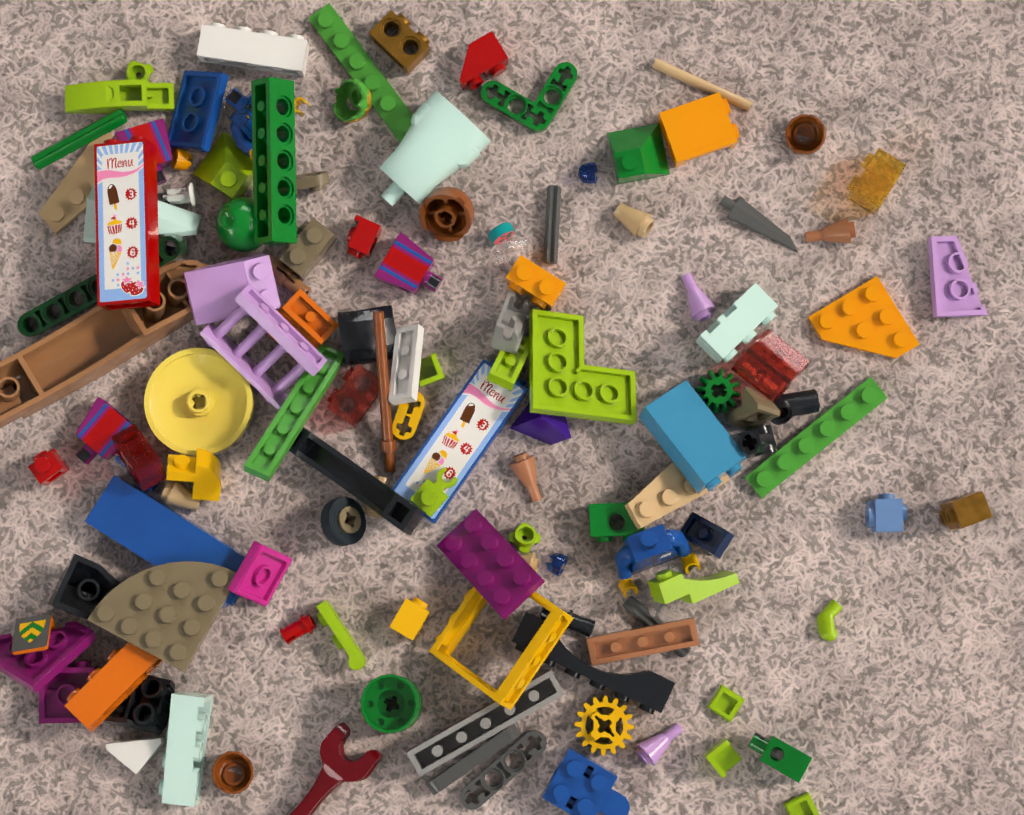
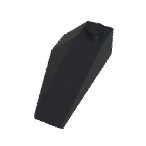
(81, 587)

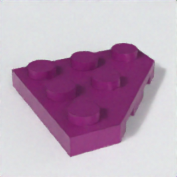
(39, 667)

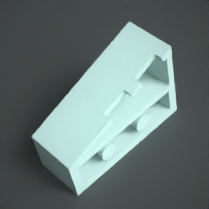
(737, 324)

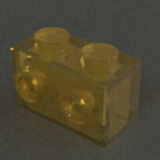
(875, 181)

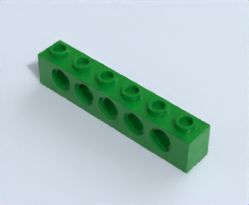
(274, 161)

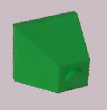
(638, 153)

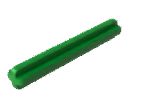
(79, 139)

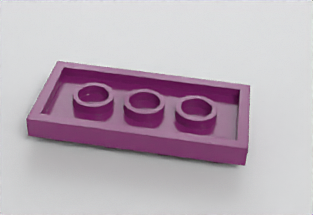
(490, 564)

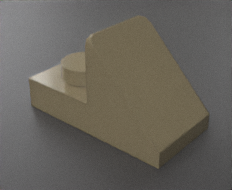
(754, 410)

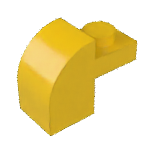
(202, 470)

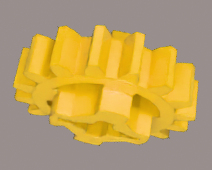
(594, 734)

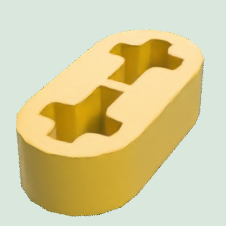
(414, 420)

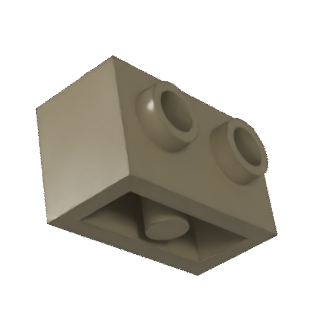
(311, 246)

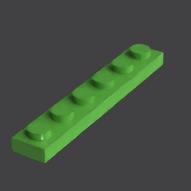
(361, 67)
(293, 416)
(815, 437)

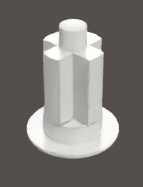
(181, 195)

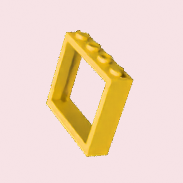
(526, 665)

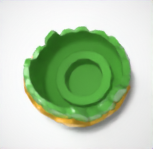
(359, 96)

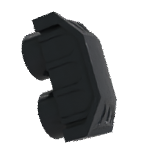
(358, 335)
(145, 707)

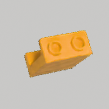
(698, 128)

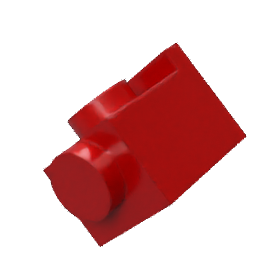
(362, 238)
(48, 467)

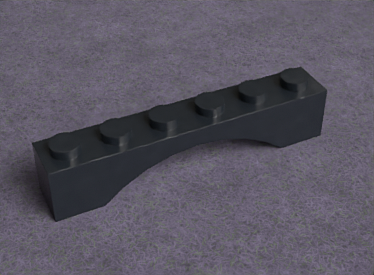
(357, 481)
(644, 687)

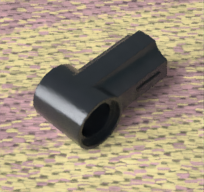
(796, 404)
(758, 441)

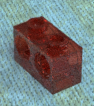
(362, 399)
(139, 457)

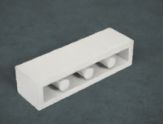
(253, 50)

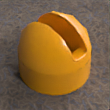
(180, 159)

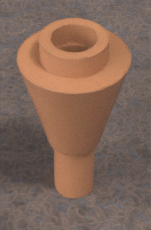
(840, 232)
(526, 472)

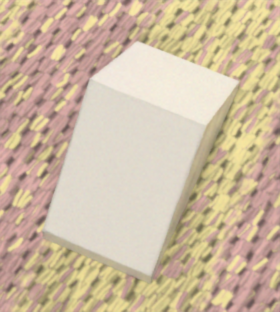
(136, 752)

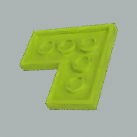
(564, 384)

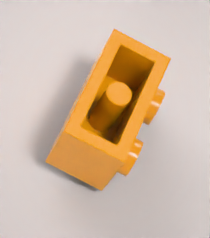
(535, 282)

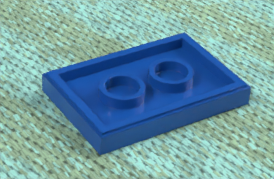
(197, 110)

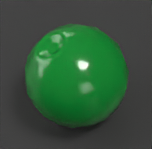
(236, 224)

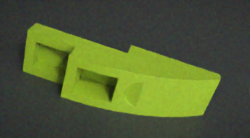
(128, 95)

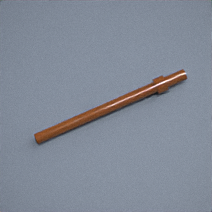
(387, 443)

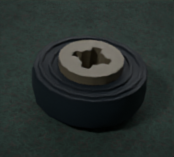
(333, 521)

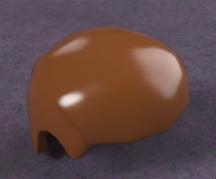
(809, 127)
(229, 781)

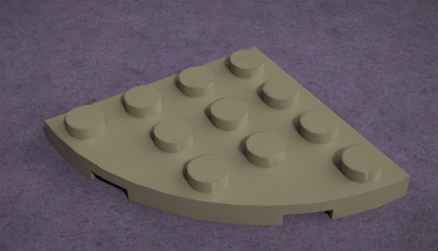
(166, 609)

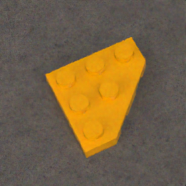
(865, 321)

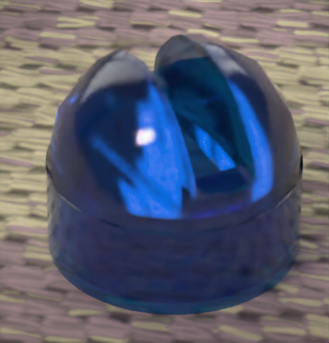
(587, 173)
(557, 563)

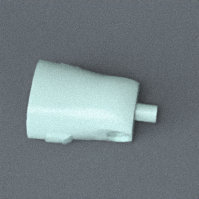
(432, 150)

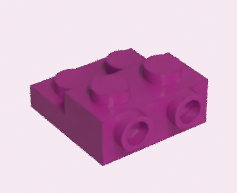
(55, 693)

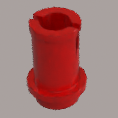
(298, 628)

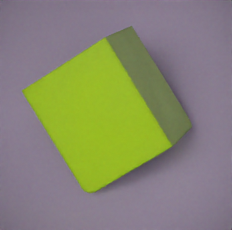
(430, 371)
(722, 756)

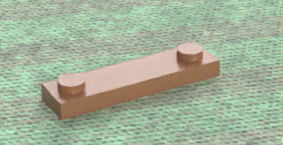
(643, 641)

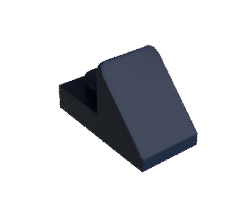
(706, 535)

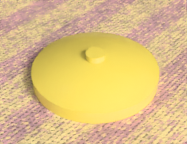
(198, 402)

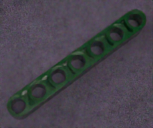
(88, 289)

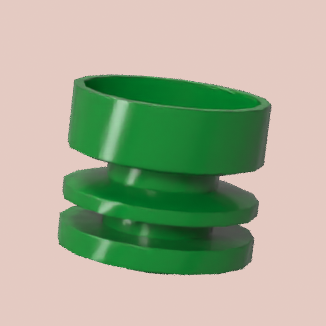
(376, 709)

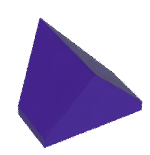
(543, 427)

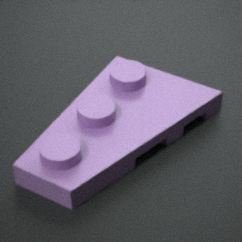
(950, 281)

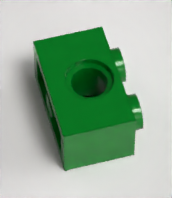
(599, 521)

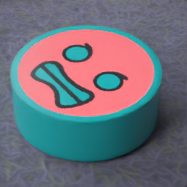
(501, 233)

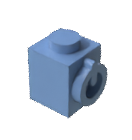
(885, 514)

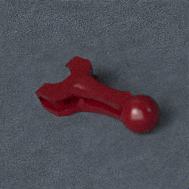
(336, 769)

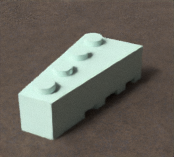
(185, 748)

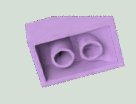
(216, 286)

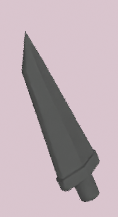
(751, 218)

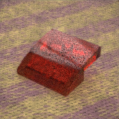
(770, 365)

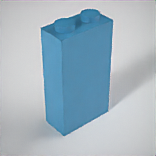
(692, 437)

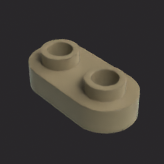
(314, 181)

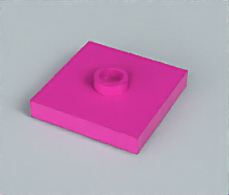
(260, 573)

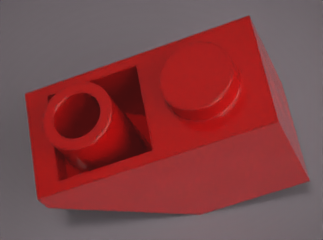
(482, 57)

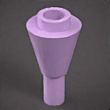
(700, 305)
(654, 747)

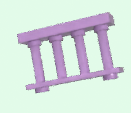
(272, 323)

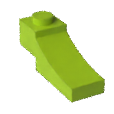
(672, 586)

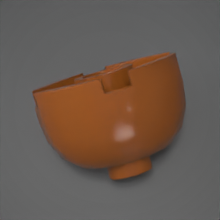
(447, 213)

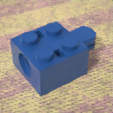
(584, 790)

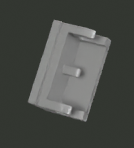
(511, 325)

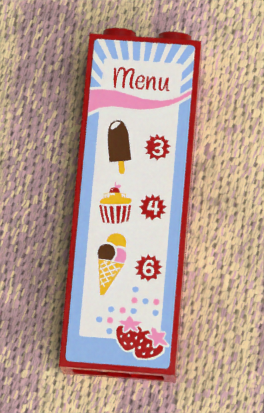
(126, 224)

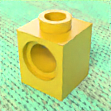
(410, 617)

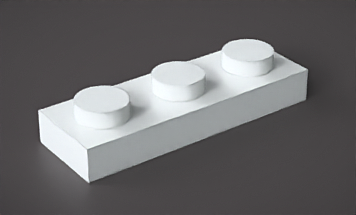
(406, 364)

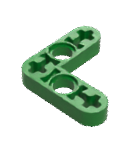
(540, 106)

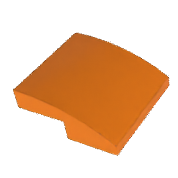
(307, 318)

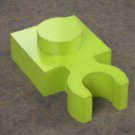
(431, 495)

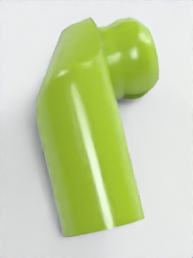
(825, 621)

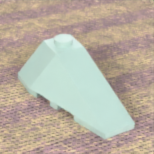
(171, 220)

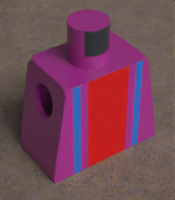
(157, 134)
(408, 267)
(97, 430)

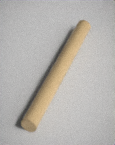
(701, 84)

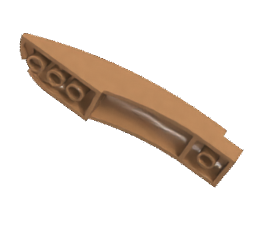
(91, 347)

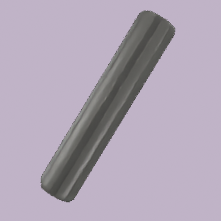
(552, 223)
(642, 614)

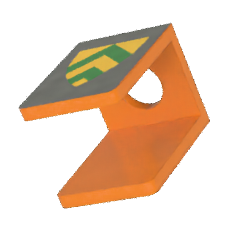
(32, 633)

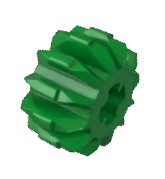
(715, 382)

